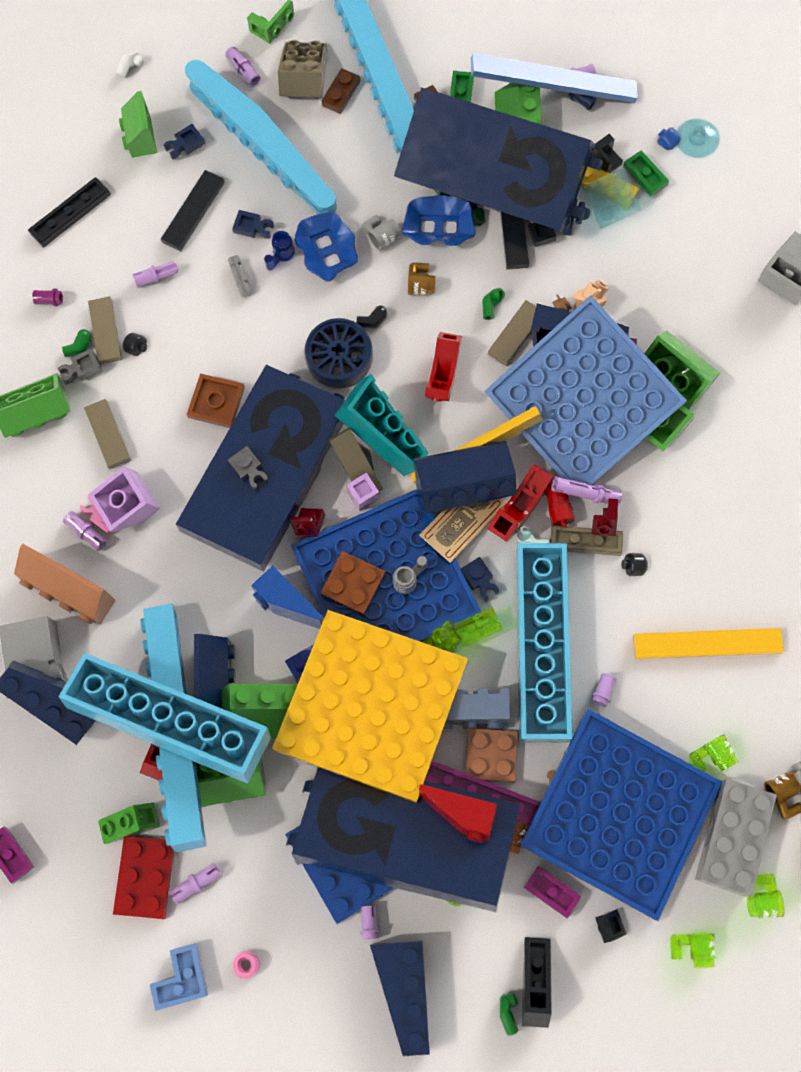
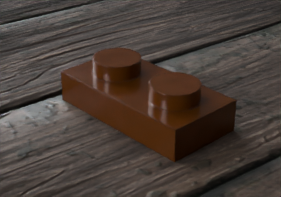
(340, 91)

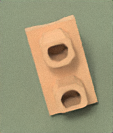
(596, 290)

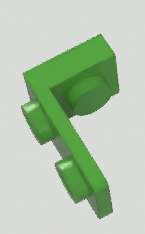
(269, 30)
(128, 821)

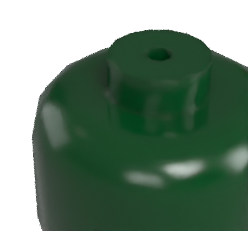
(478, 215)

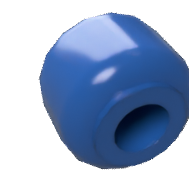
(668, 138)

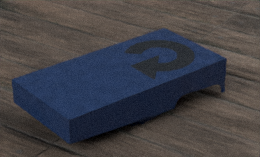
(289, 433)

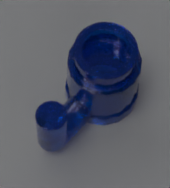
(282, 249)

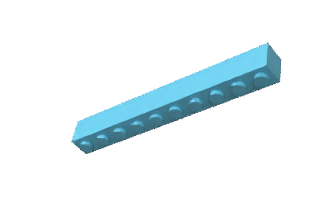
(378, 68)
(179, 774)

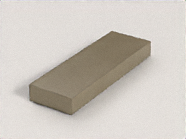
(104, 330)
(514, 334)
(107, 434)
(352, 457)
(583, 541)

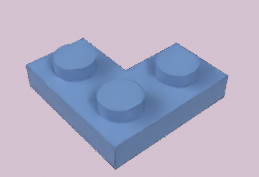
(188, 979)

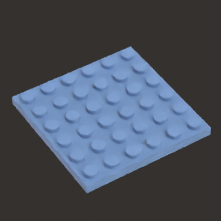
(591, 392)

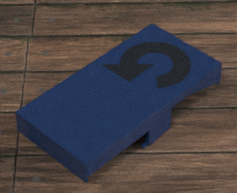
(495, 160)
(402, 841)

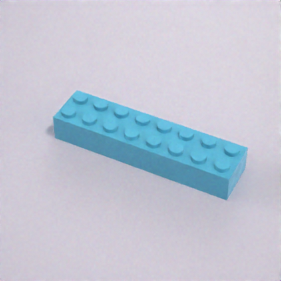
(543, 643)
(166, 717)

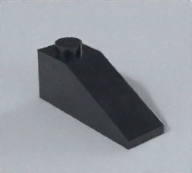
(536, 983)

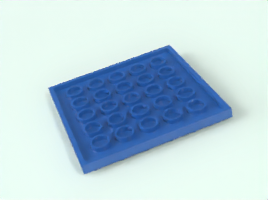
(390, 540)
(621, 814)

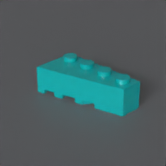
(380, 426)

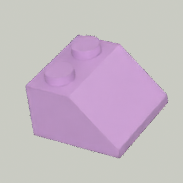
(123, 500)

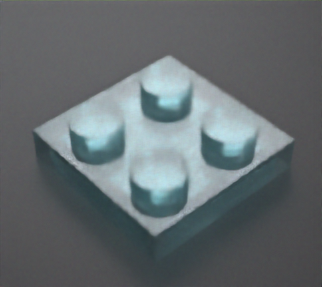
(612, 198)

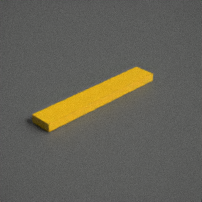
(504, 431)
(708, 643)

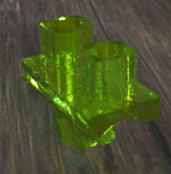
(478, 627)
(445, 637)

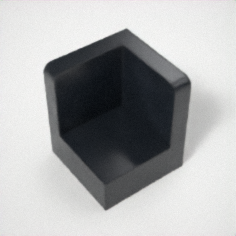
(605, 152)

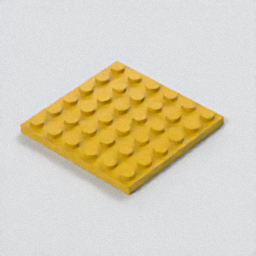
(371, 705)

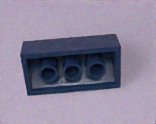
(464, 477)
(212, 667)

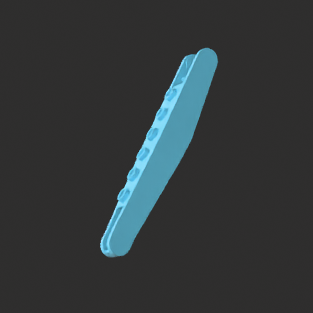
(259, 135)

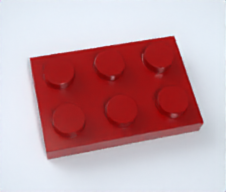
(143, 878)

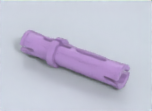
(595, 493)

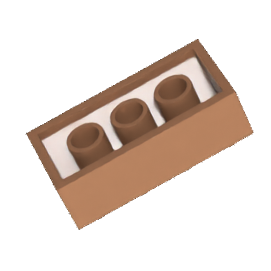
(63, 585)

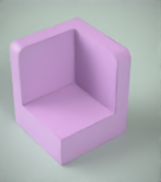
(362, 491)

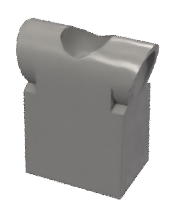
(34, 645)

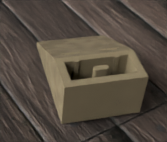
(302, 69)

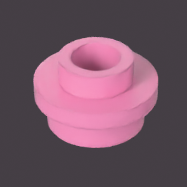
(237, 964)

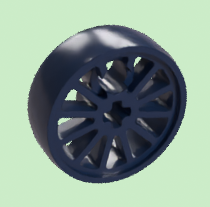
(359, 366)

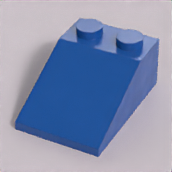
(282, 598)

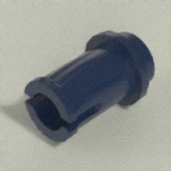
(585, 100)

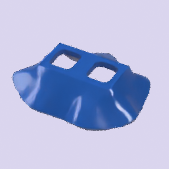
(439, 210)
(341, 244)

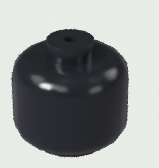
(134, 344)
(635, 564)

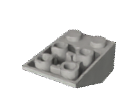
(784, 270)

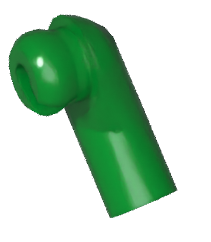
(489, 301)
(80, 344)
(506, 1016)

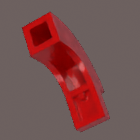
(444, 367)
(520, 506)

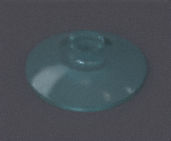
(698, 145)

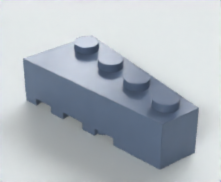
(479, 709)

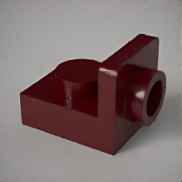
(308, 522)
(607, 522)

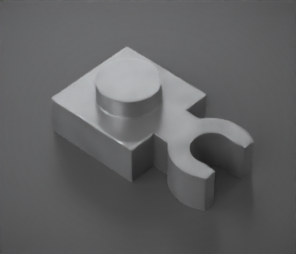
(83, 366)
(247, 466)

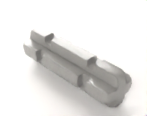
(240, 276)

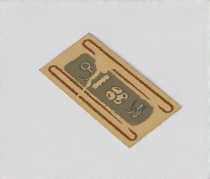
(458, 526)

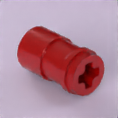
(559, 508)

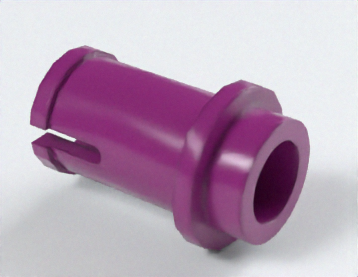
(48, 297)

